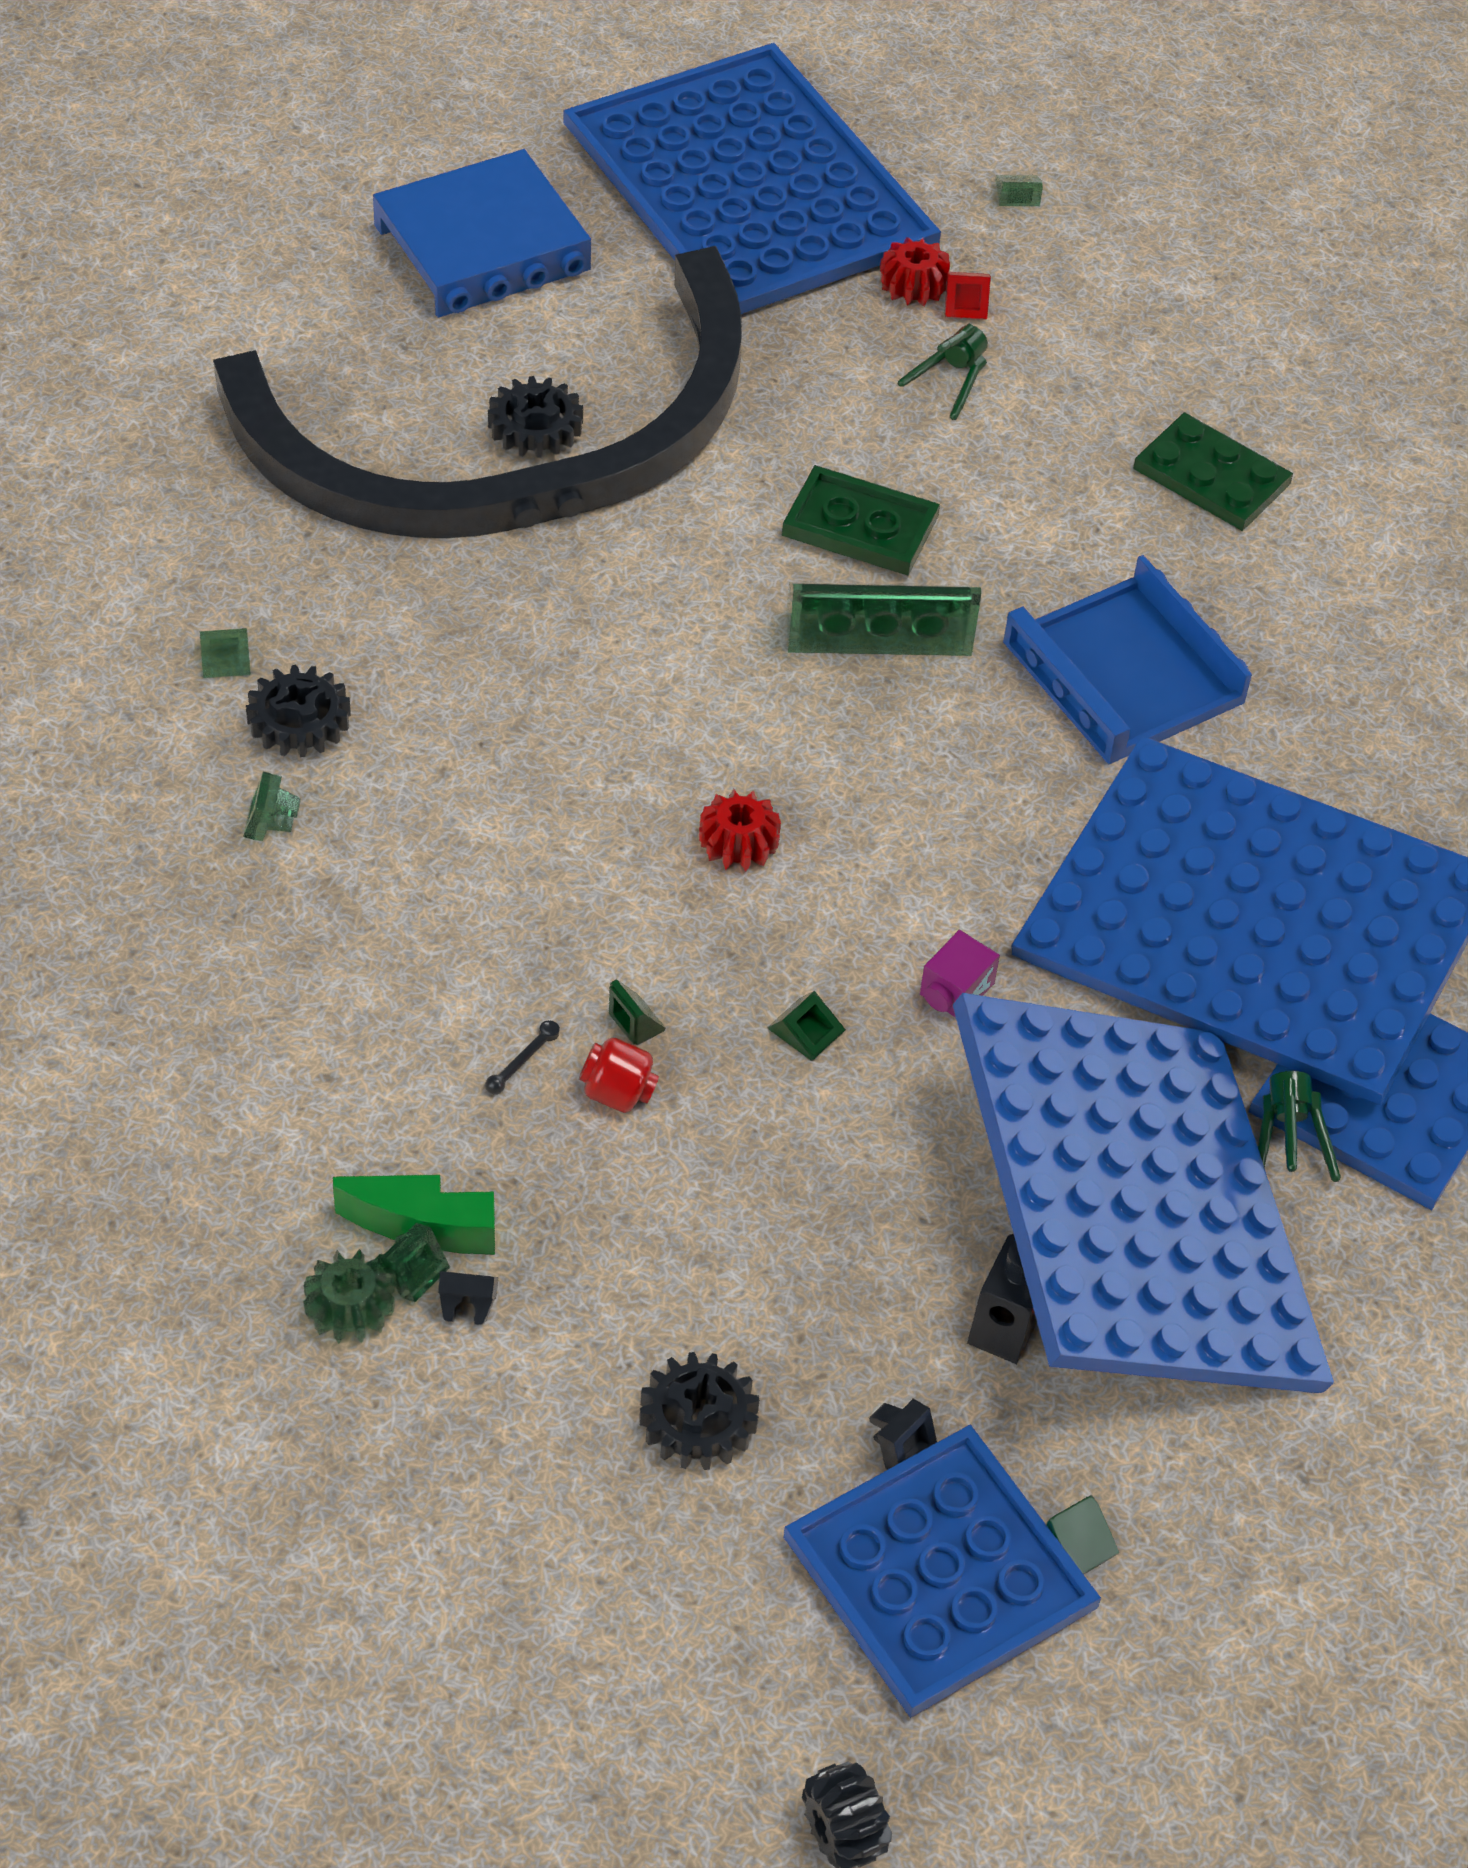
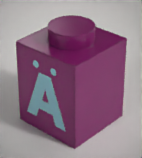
(958, 968)

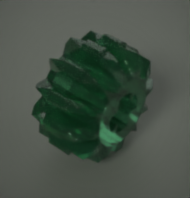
(329, 1298)

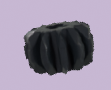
(847, 1815)

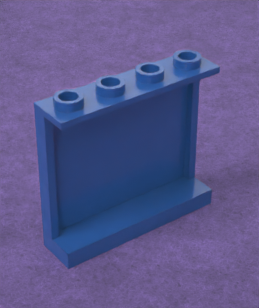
(484, 231)
(1129, 662)

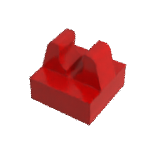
(967, 295)

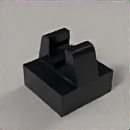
(456, 1286)
(903, 1431)

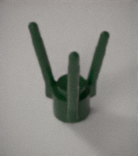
(961, 351)
(1291, 1101)

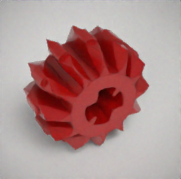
(914, 271)
(739, 829)

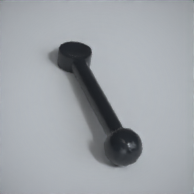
(548, 1031)

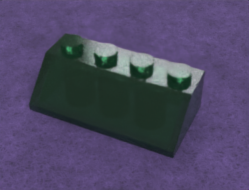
(882, 618)

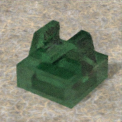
(270, 808)
(414, 1262)

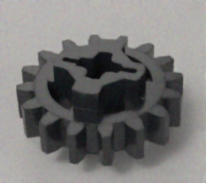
(535, 416)
(298, 710)
(722, 1423)

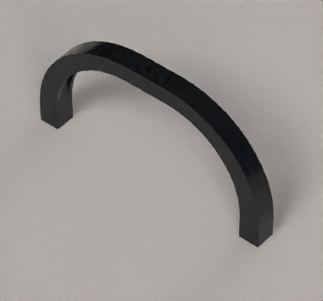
(517, 496)

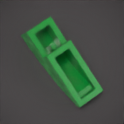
(397, 1202)

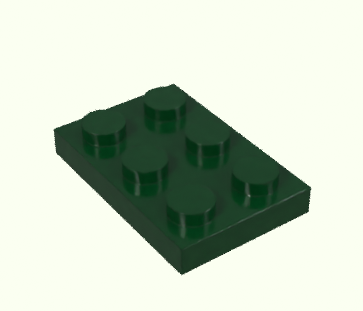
(1213, 471)
(861, 520)

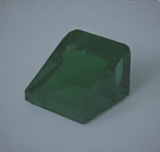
(1019, 190)
(225, 653)

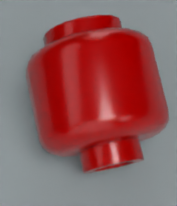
(618, 1075)

